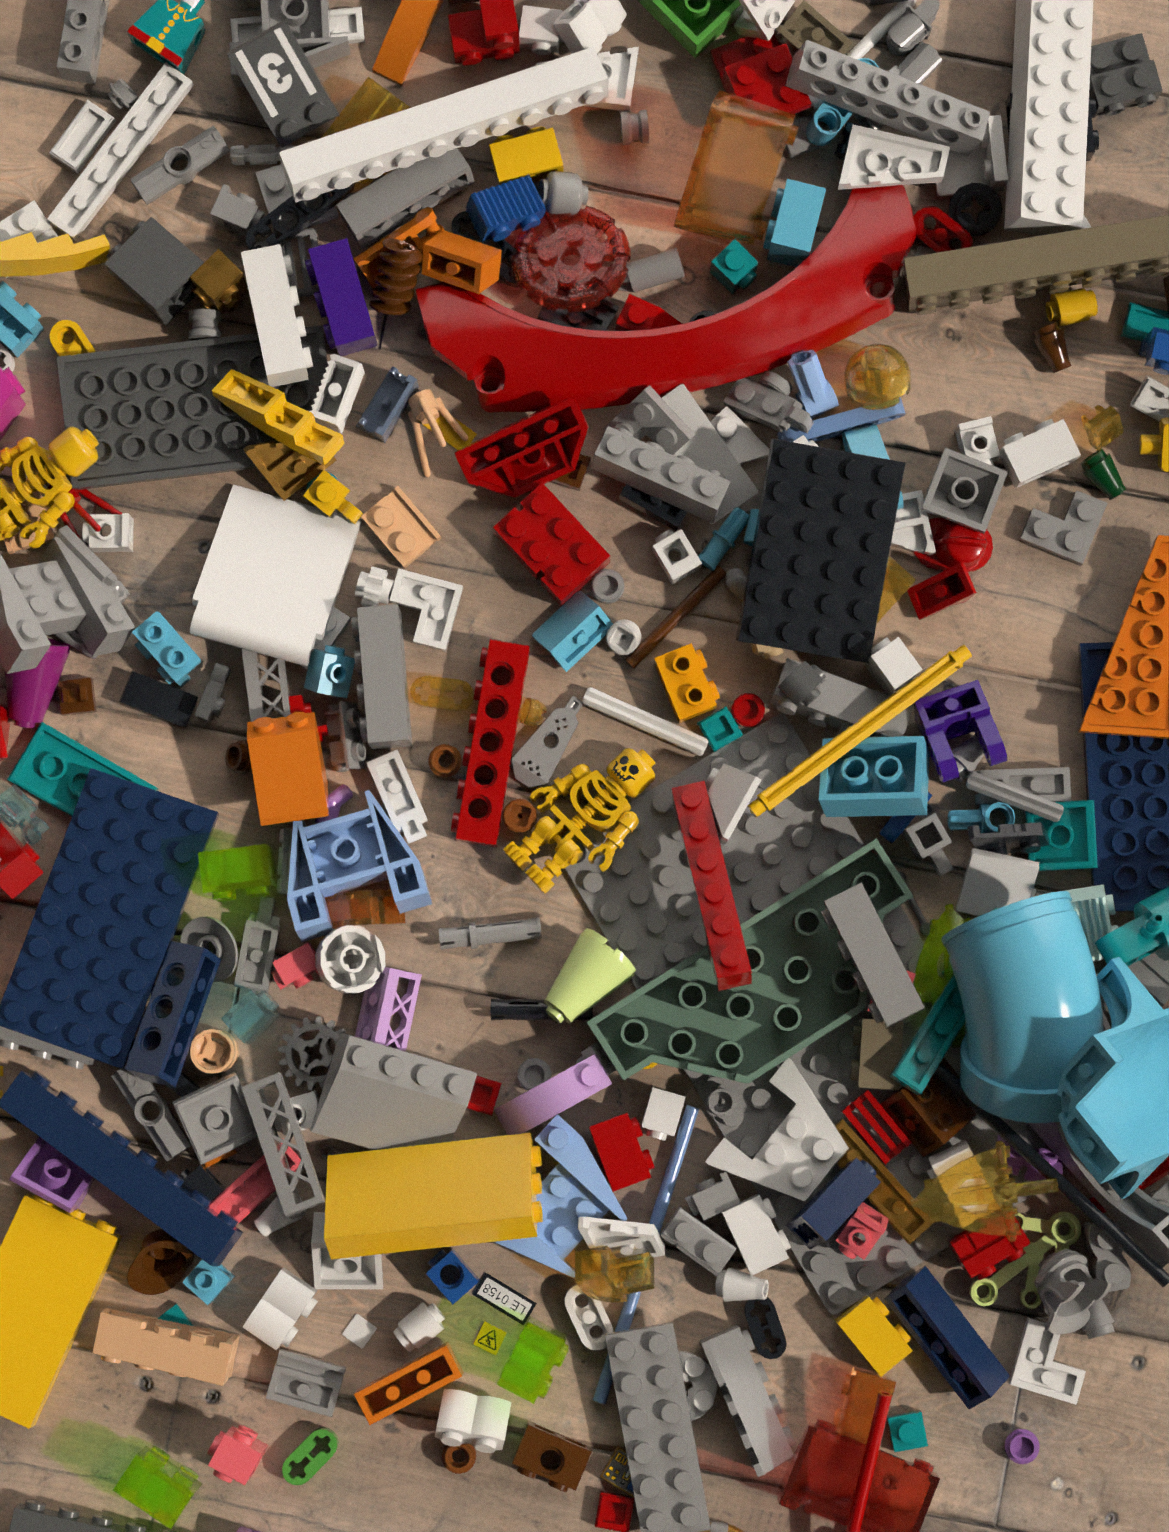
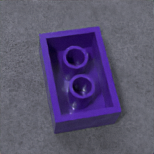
(340, 298)

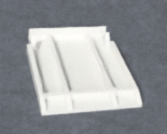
(272, 575)

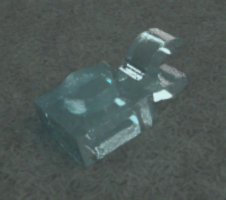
(19, 810)

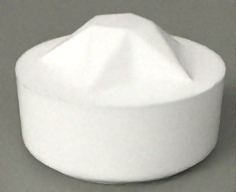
(623, 637)

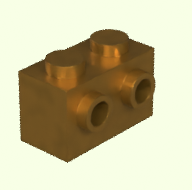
(219, 284)

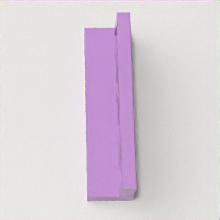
(382, 1002)

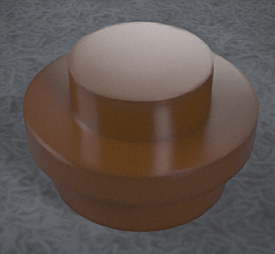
(238, 757)

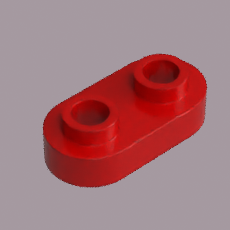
(940, 236)

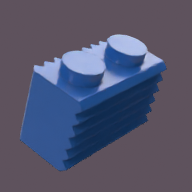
(505, 208)

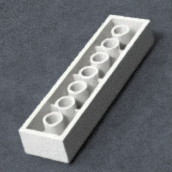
(1049, 116)

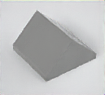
(964, 490)

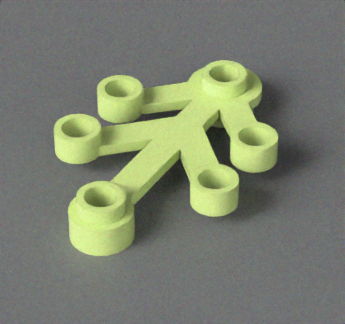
(1032, 1258)

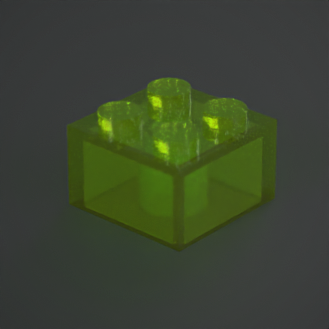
(238, 871)
(532, 1360)
(158, 1485)

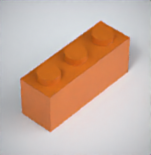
(408, 1383)

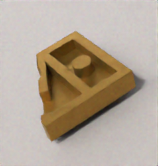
(284, 467)

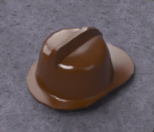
(159, 1264)

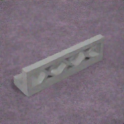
(255, 683)
(275, 1151)

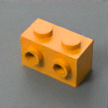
(686, 683)

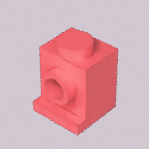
(295, 967)
(864, 1221)

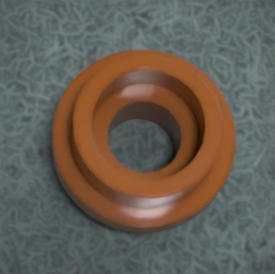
(439, 751)
(455, 1466)

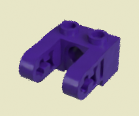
(953, 715)

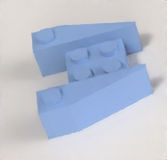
(347, 856)
(568, 1192)

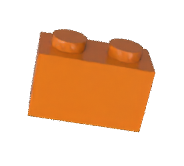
(461, 262)

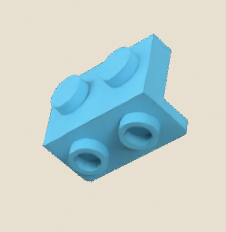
(162, 642)

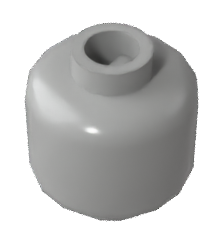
(563, 192)

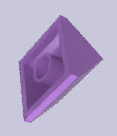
(53, 1176)

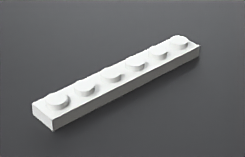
(120, 151)

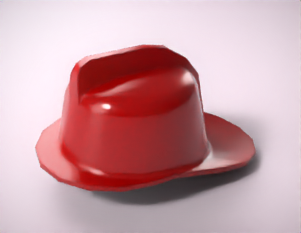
(956, 545)

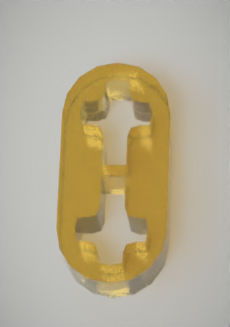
(442, 685)

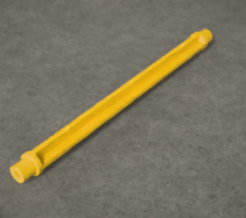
(859, 731)

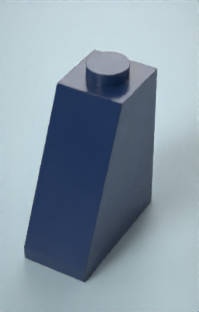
(834, 1203)

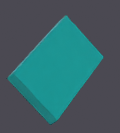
(58, 766)

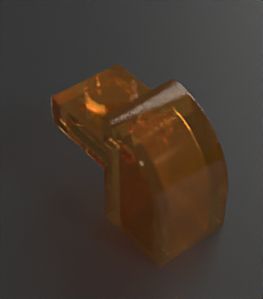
(363, 908)

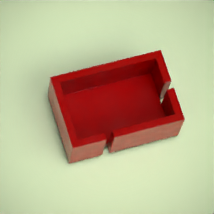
(551, 541)

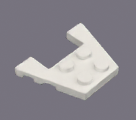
(797, 1152)

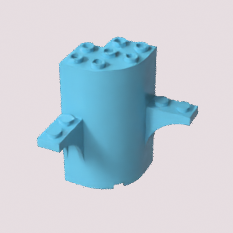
(1119, 1086)

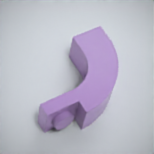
(553, 1096)

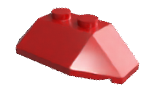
(527, 450)

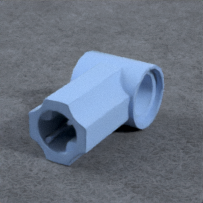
(813, 389)

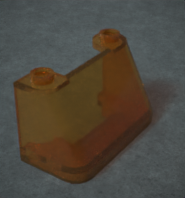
(735, 169)

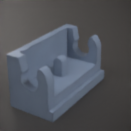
(388, 405)

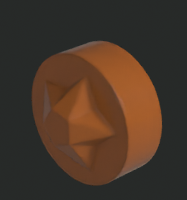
(519, 816)

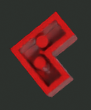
(485, 32)

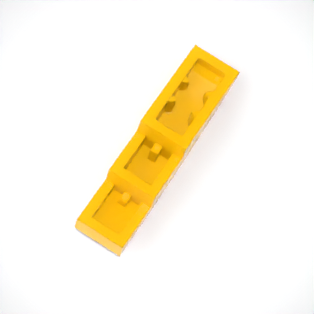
(28, 258)
(272, 414)

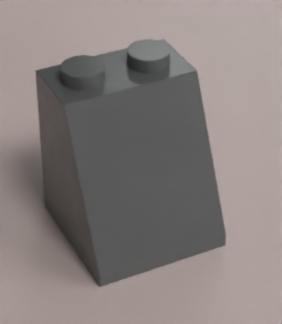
(155, 269)

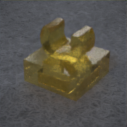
(1103, 427)

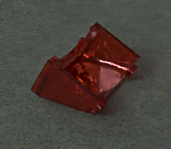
(826, 1476)

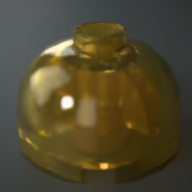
(877, 376)

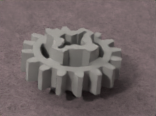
(301, 1045)

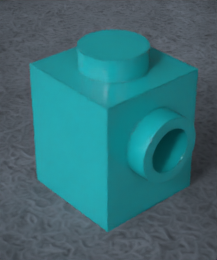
(734, 267)

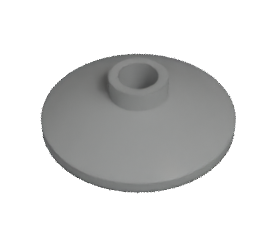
(216, 938)

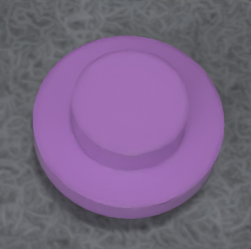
(1021, 1446)

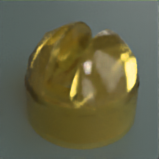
(531, 712)

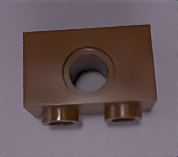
(539, 1439)

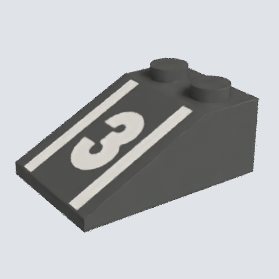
(283, 83)

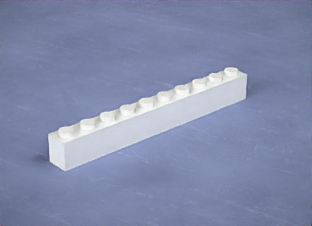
(444, 124)

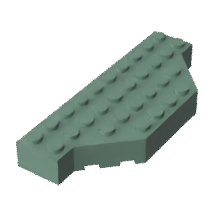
(795, 993)

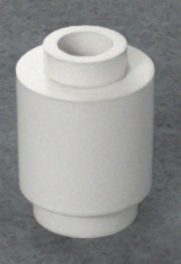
(419, 1326)

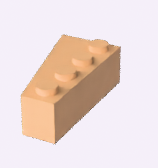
(166, 1346)

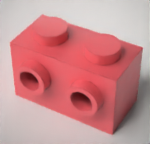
(236, 1454)

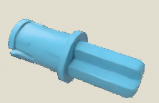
(723, 538)

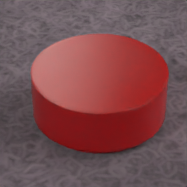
(748, 710)

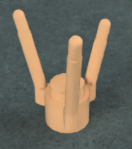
(425, 409)

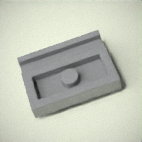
(306, 1382)

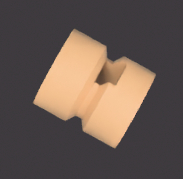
(214, 1051)

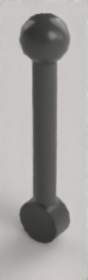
(925, 926)

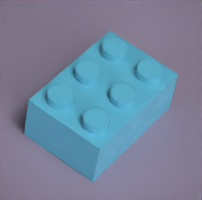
(877, 779)

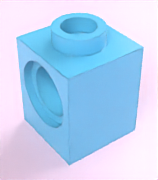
(208, 1281)

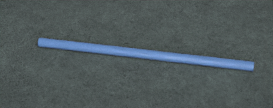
(657, 1218)

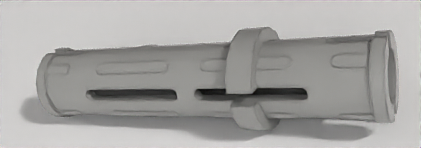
(489, 933)

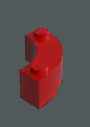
(18, 863)

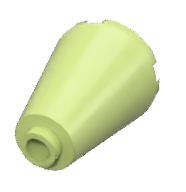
(587, 977)

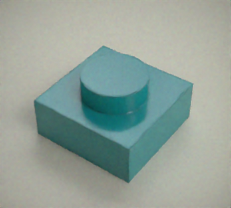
(907, 1431)

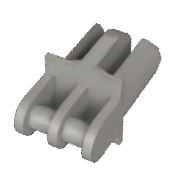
(912, 27)

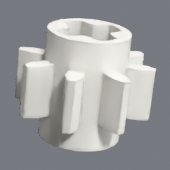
(374, 587)

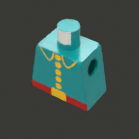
(170, 32)

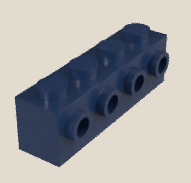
(947, 1337)

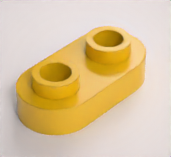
(80, 343)

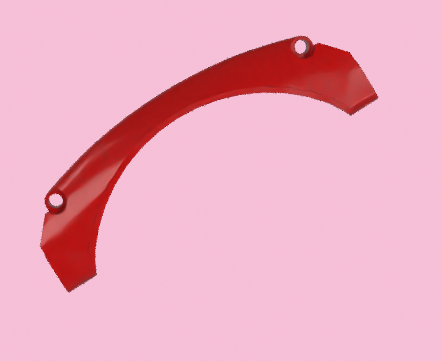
(807, 310)

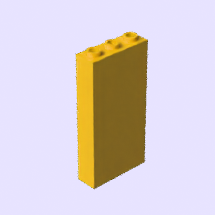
(432, 1196)
(47, 1285)

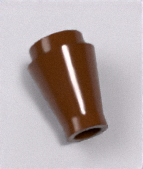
(1052, 345)

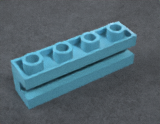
(17, 323)

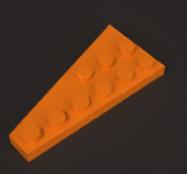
(1135, 678)

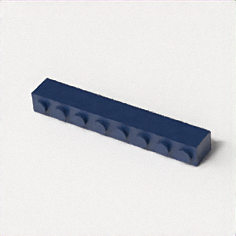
(120, 1167)

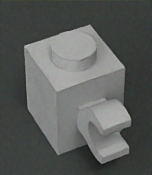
(928, 839)

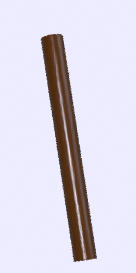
(675, 617)

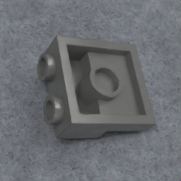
(1123, 75)

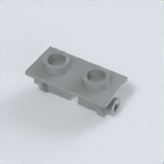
(349, 752)

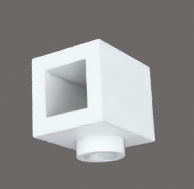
(538, 30)
(305, 1109)

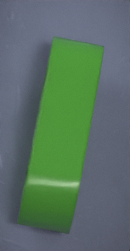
(304, 1450)

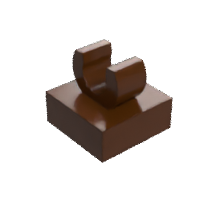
(77, 696)

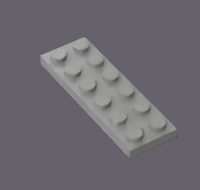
(657, 1429)

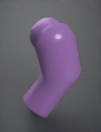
(335, 801)

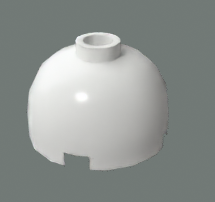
(350, 959)

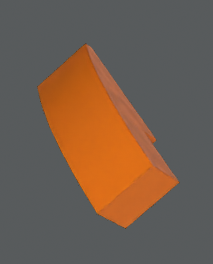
(405, 38)

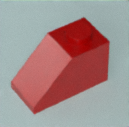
(643, 315)

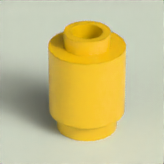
(1072, 306)

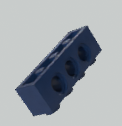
(173, 1014)

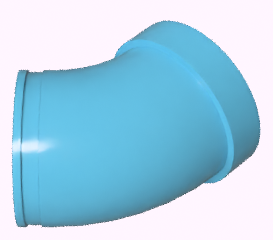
(1025, 1004)

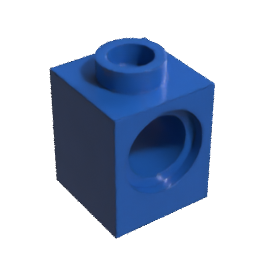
(456, 1290)

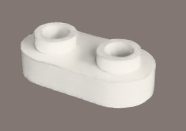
(587, 1317)

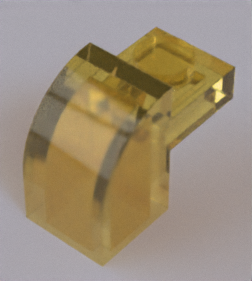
(612, 1278)

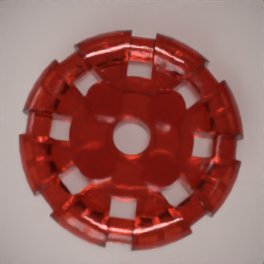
(571, 240)

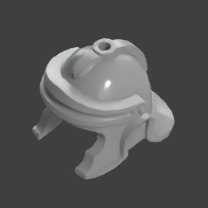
(1068, 1291)

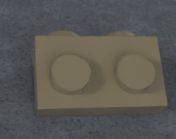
(810, 25)

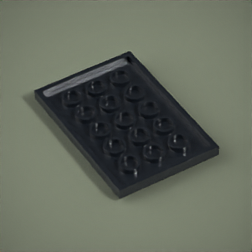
(820, 551)

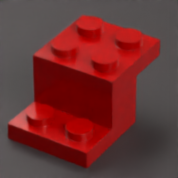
(759, 73)

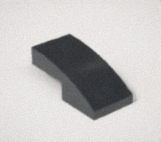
(158, 699)

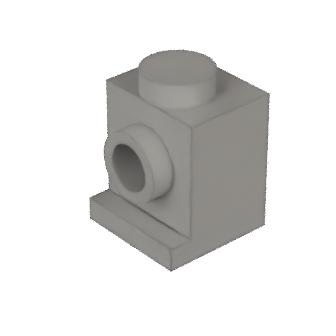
(235, 212)
(712, 1197)

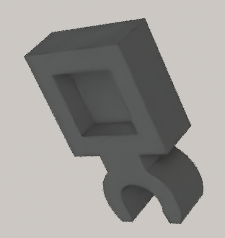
(211, 701)

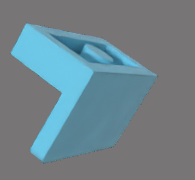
(573, 630)

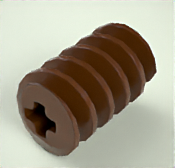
(398, 279)

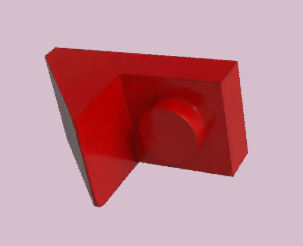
(942, 591)

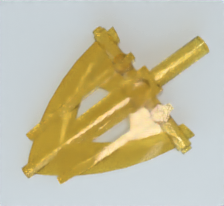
(944, 1196)

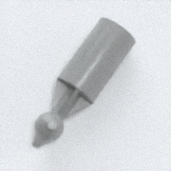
(652, 271)

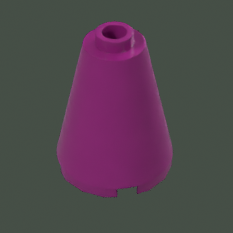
(32, 689)

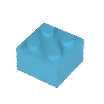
(797, 218)

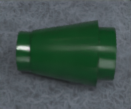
(1103, 473)

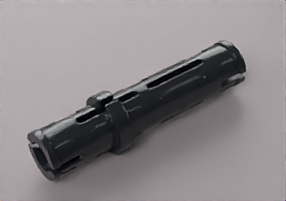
(525, 1010)

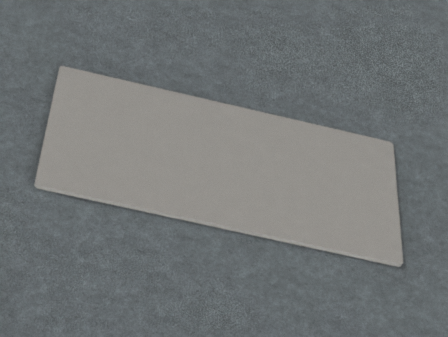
(654, 919)

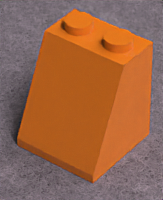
(288, 768)

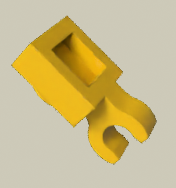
(330, 495)

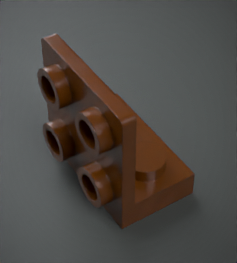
(932, 1116)

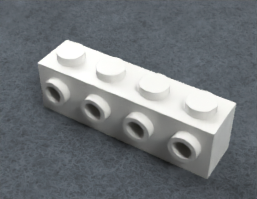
(275, 315)

